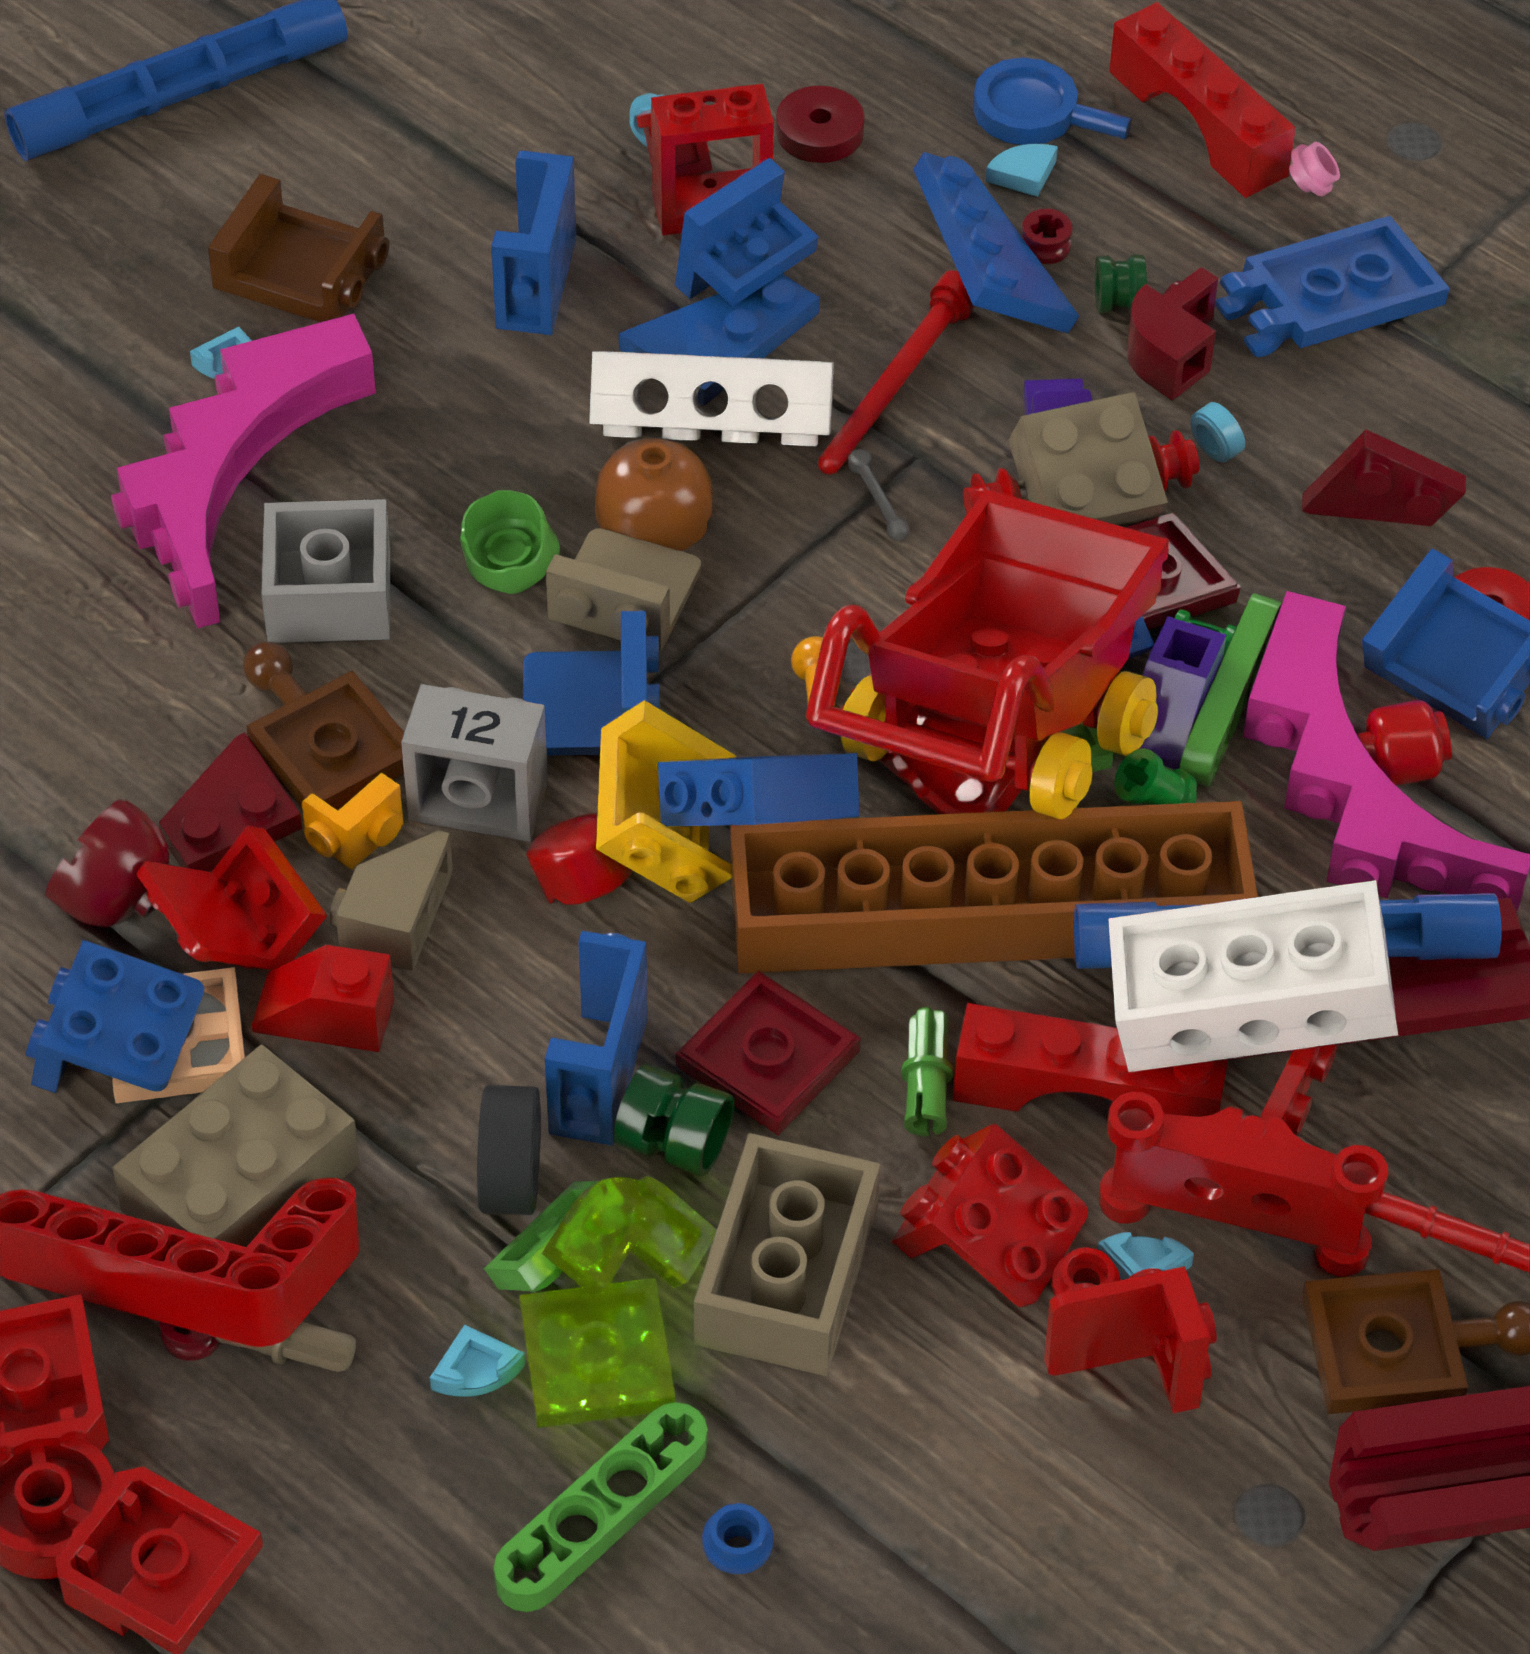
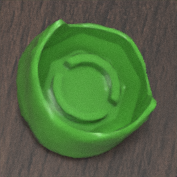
(507, 541)

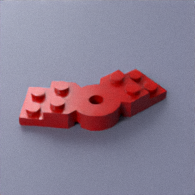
(121, 1543)

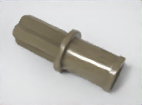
(311, 1346)

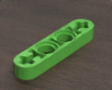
(1230, 690)
(610, 1512)

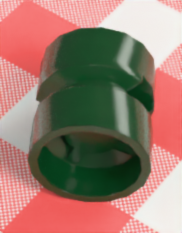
(669, 1118)

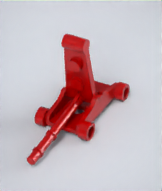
(1271, 1180)

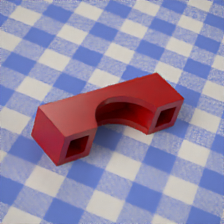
(1242, 131)
(1021, 1055)

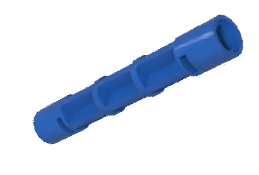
(174, 76)
(1416, 927)

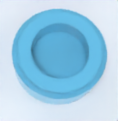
(1217, 432)

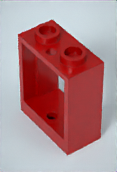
(688, 120)

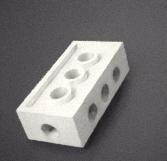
(620, 375)
(1251, 976)

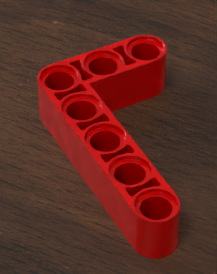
(182, 1277)

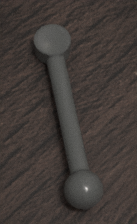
(860, 463)

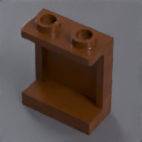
(294, 256)

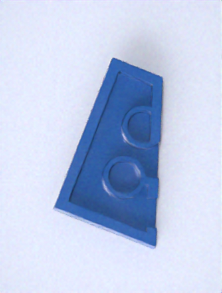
(723, 330)

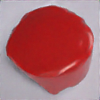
(571, 865)

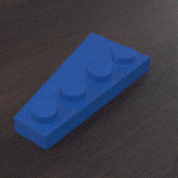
(988, 249)

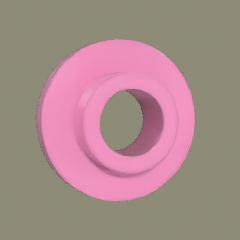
(1314, 168)

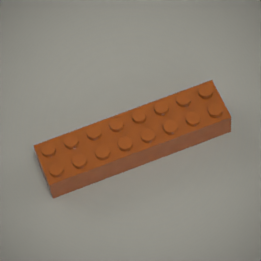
(969, 881)

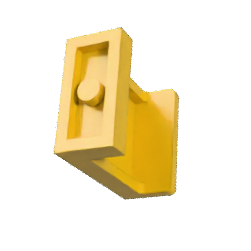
(630, 803)

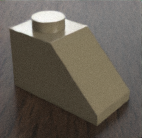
(395, 899)

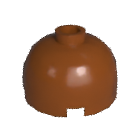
(655, 493)

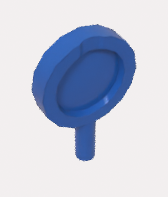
(1036, 103)

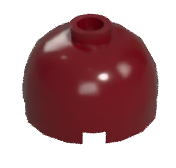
(102, 878)

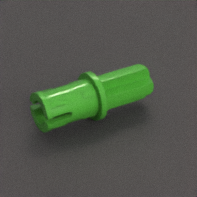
(927, 1072)

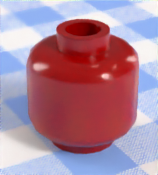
(1407, 741)

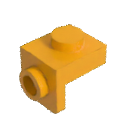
(359, 826)

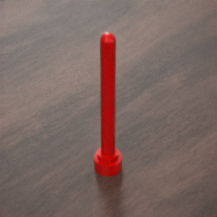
(947, 305)

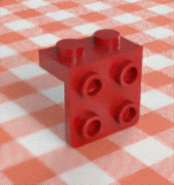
(243, 911)
(994, 1212)
(1133, 1320)

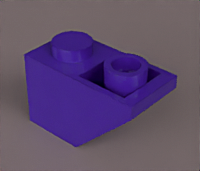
(1183, 672)

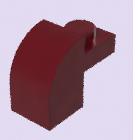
(1169, 333)

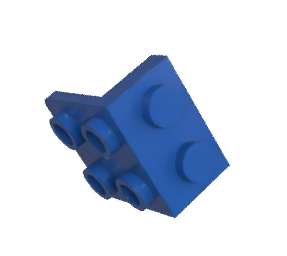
(592, 687)
(114, 1020)

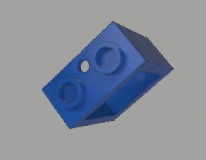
(758, 790)

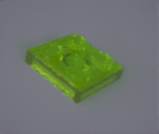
(596, 1353)

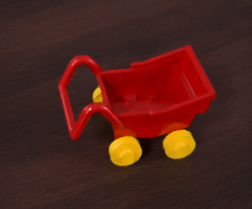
(1011, 631)

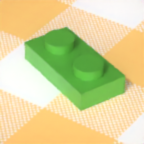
(522, 1263)

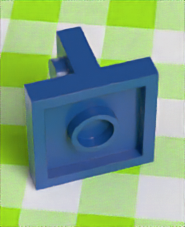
(741, 237)

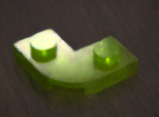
(627, 1217)

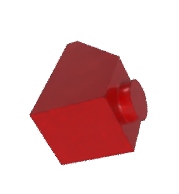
(329, 998)

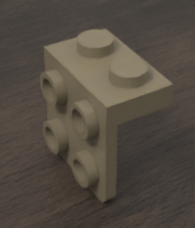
(617, 576)

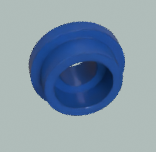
(743, 1522)

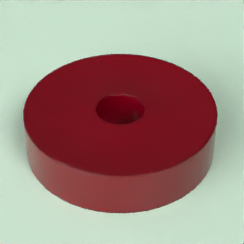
(820, 124)

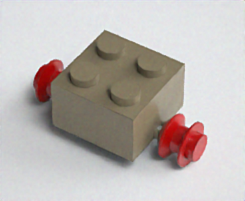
(1093, 462)

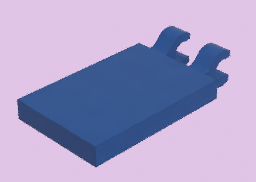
(1332, 286)

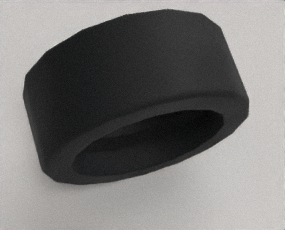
(508, 1150)

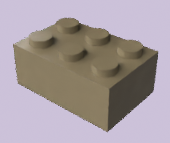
(237, 1153)
(786, 1254)

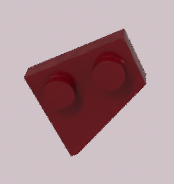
(1384, 484)
(222, 802)

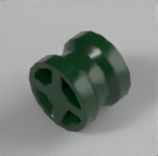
(1118, 281)

